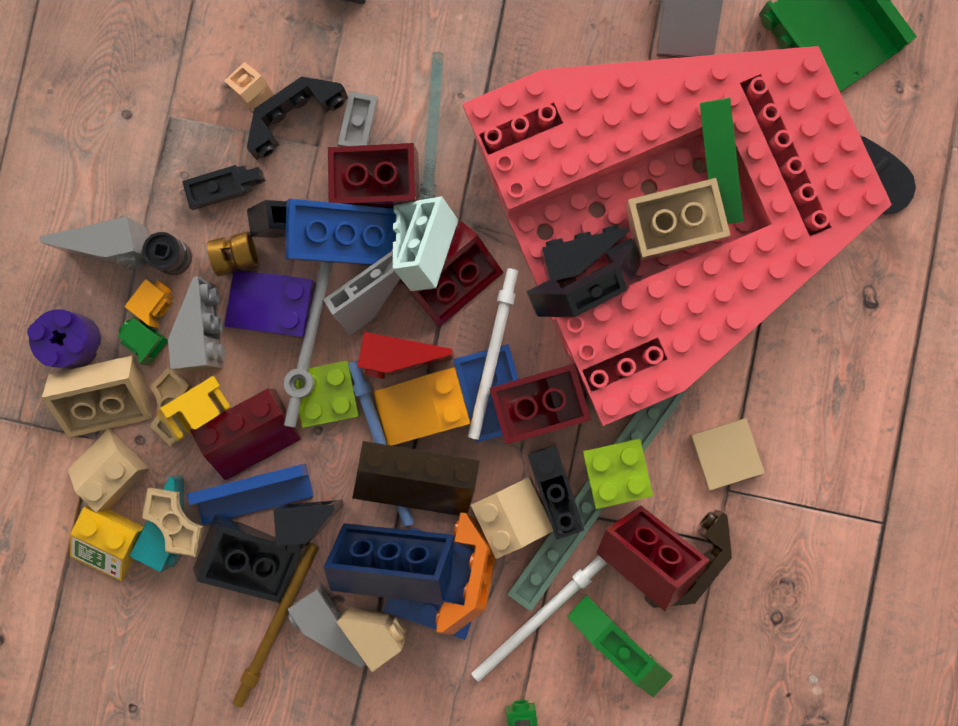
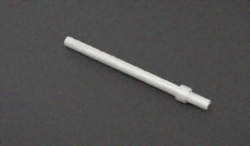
(505, 299)
(581, 579)

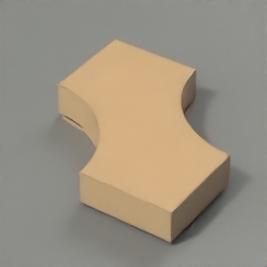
(166, 389)
(165, 511)

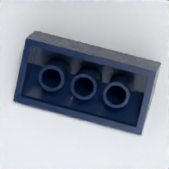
(391, 563)

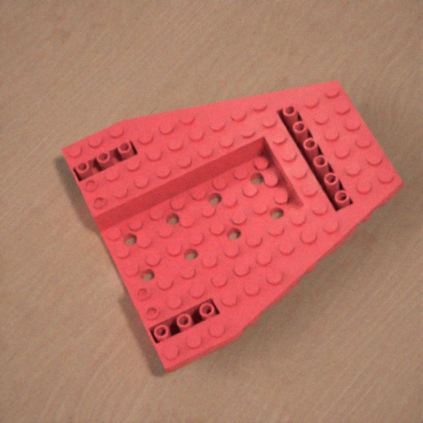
(606, 129)

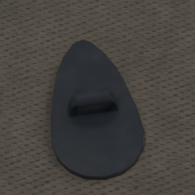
(894, 175)

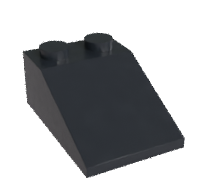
(244, 560)

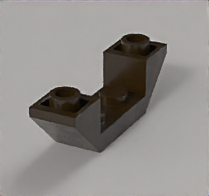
(716, 530)

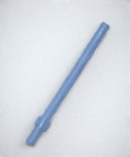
(362, 390)

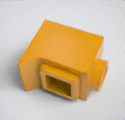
(150, 302)

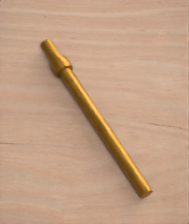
(251, 675)

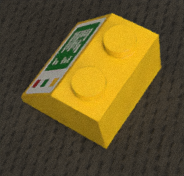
(104, 541)

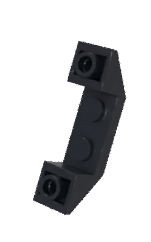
(272, 111)
(591, 290)

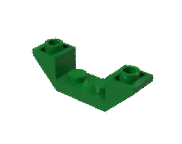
(619, 647)

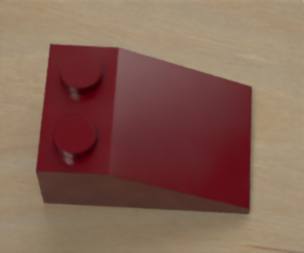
(373, 175)
(540, 404)

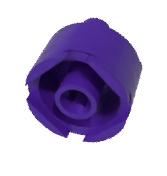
(64, 339)

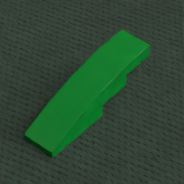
(722, 155)

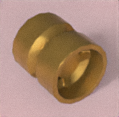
(242, 251)

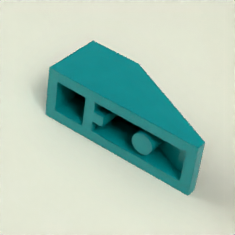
(151, 542)

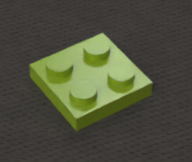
(332, 395)
(617, 473)

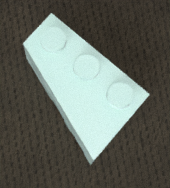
(422, 241)

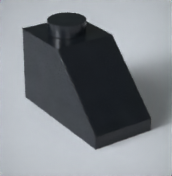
(267, 219)

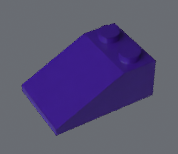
(269, 303)

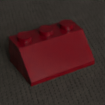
(464, 275)
(245, 434)
(652, 557)

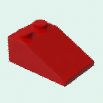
(394, 355)

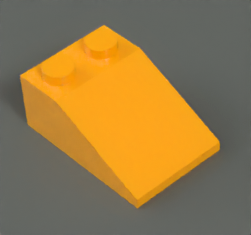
(422, 406)

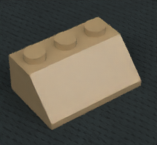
(98, 396)

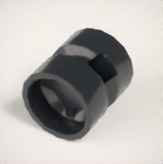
(167, 253)

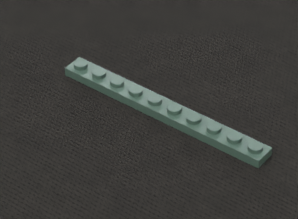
(554, 553)

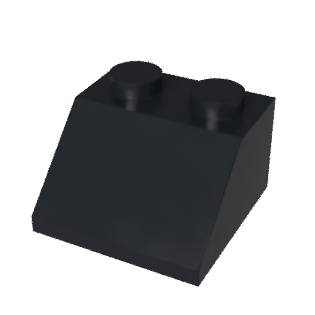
(302, 522)

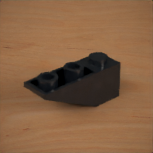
(570, 259)
(556, 491)

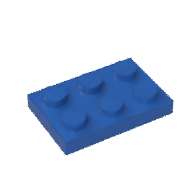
(470, 372)

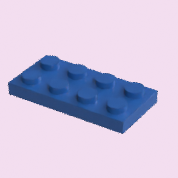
(338, 232)

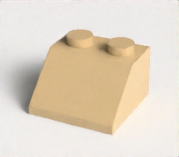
(106, 472)
(512, 517)
(373, 634)

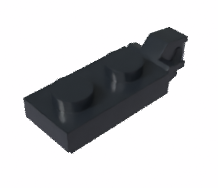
(221, 185)

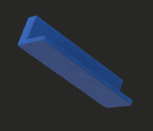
(253, 493)

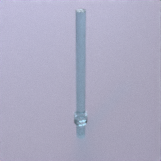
(428, 188)

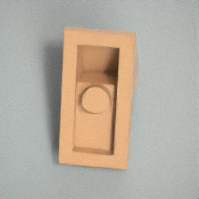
(249, 86)

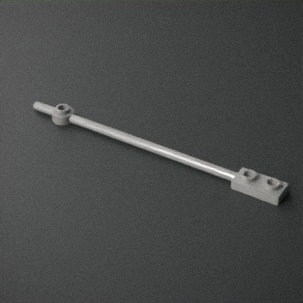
(355, 131)

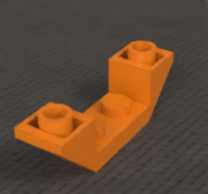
(451, 616)

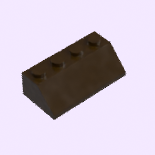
(415, 479)

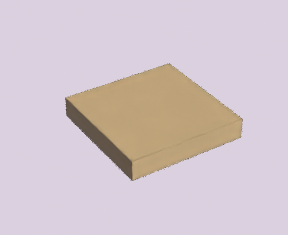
(727, 454)

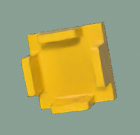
(193, 408)

